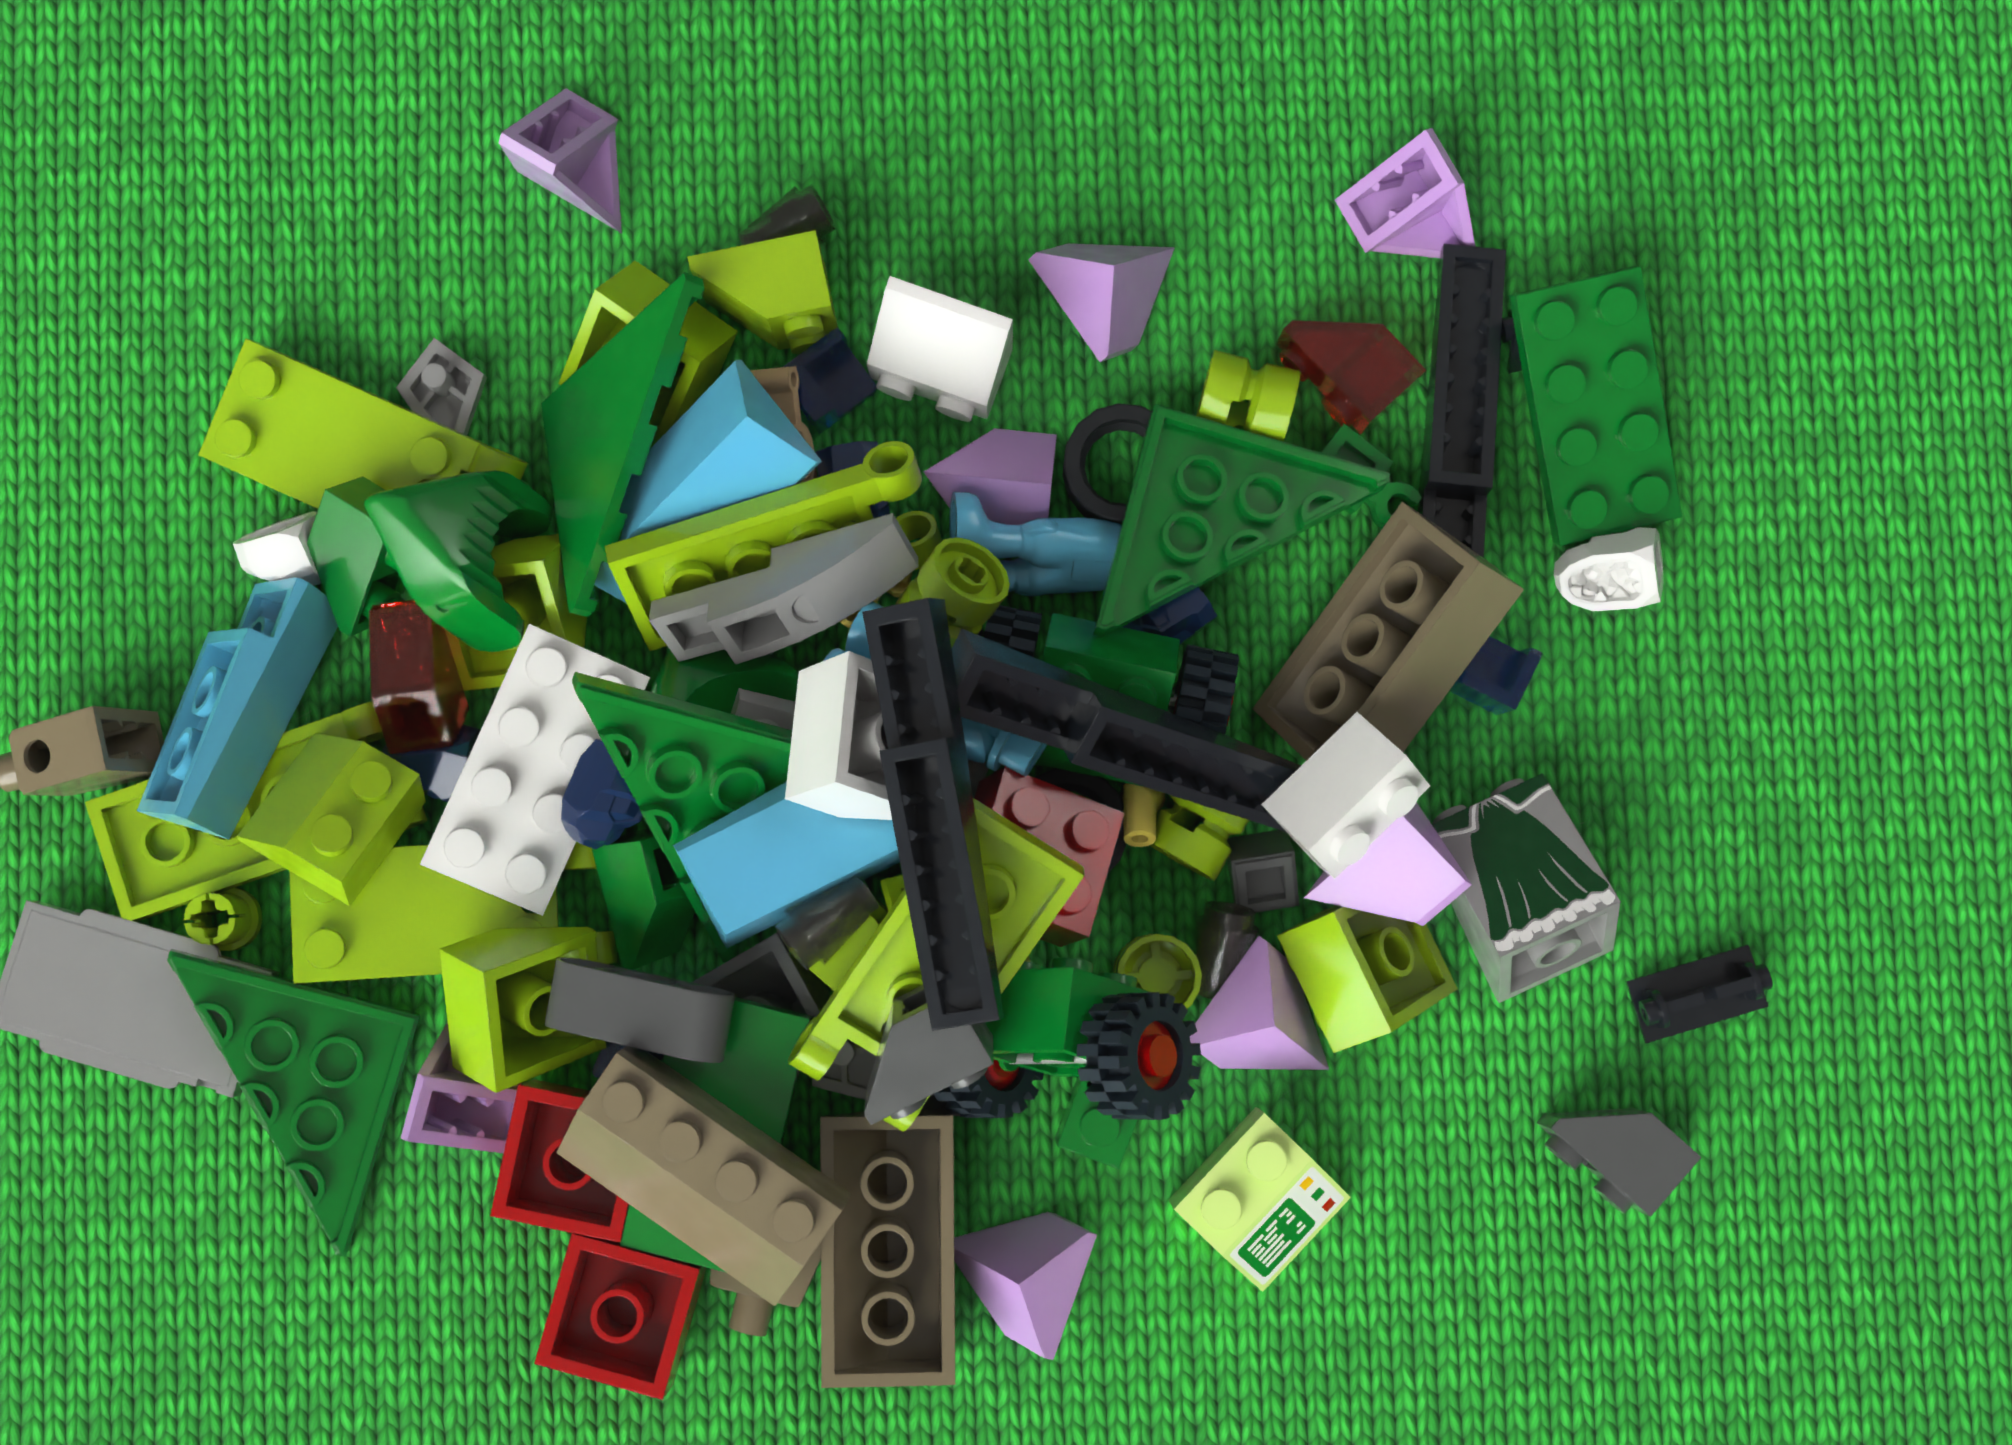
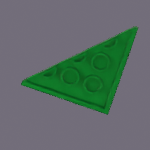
(603, 433)
(1212, 502)
(684, 765)
(313, 1071)

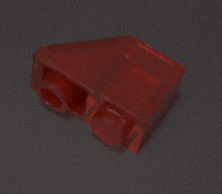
(1352, 365)
(413, 679)

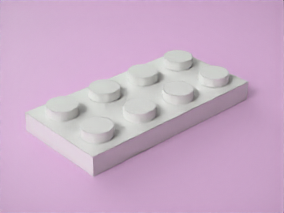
(506, 808)

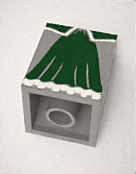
(1534, 890)

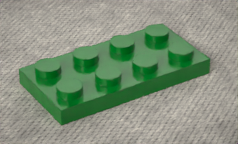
(1596, 405)

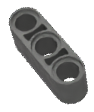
(640, 1010)

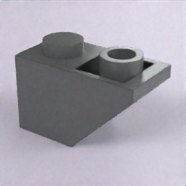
(920, 1061)
(1626, 1150)

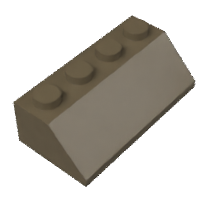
(1390, 637)
(702, 1172)
(889, 1253)

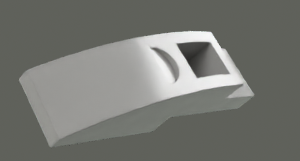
(800, 594)

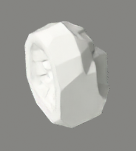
(279, 550)
(1613, 571)

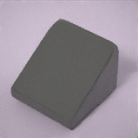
(1263, 871)

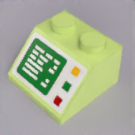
(1259, 1199)

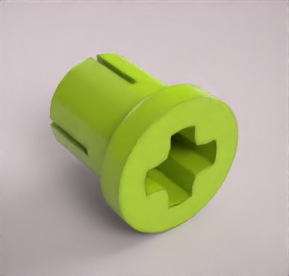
(229, 936)

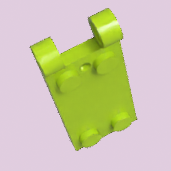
(317, 431)
(742, 535)
(167, 865)
(1025, 892)
(405, 920)

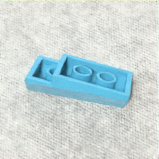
(714, 456)
(239, 707)
(776, 857)

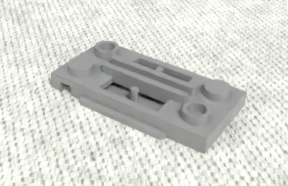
(109, 998)

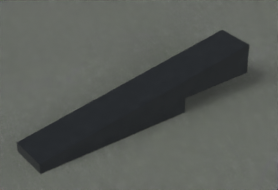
(1463, 392)
(1114, 731)
(934, 811)

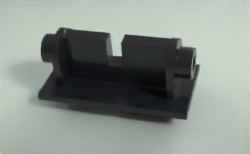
(1699, 993)

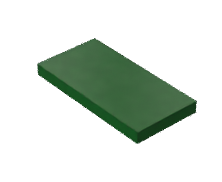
(749, 1081)

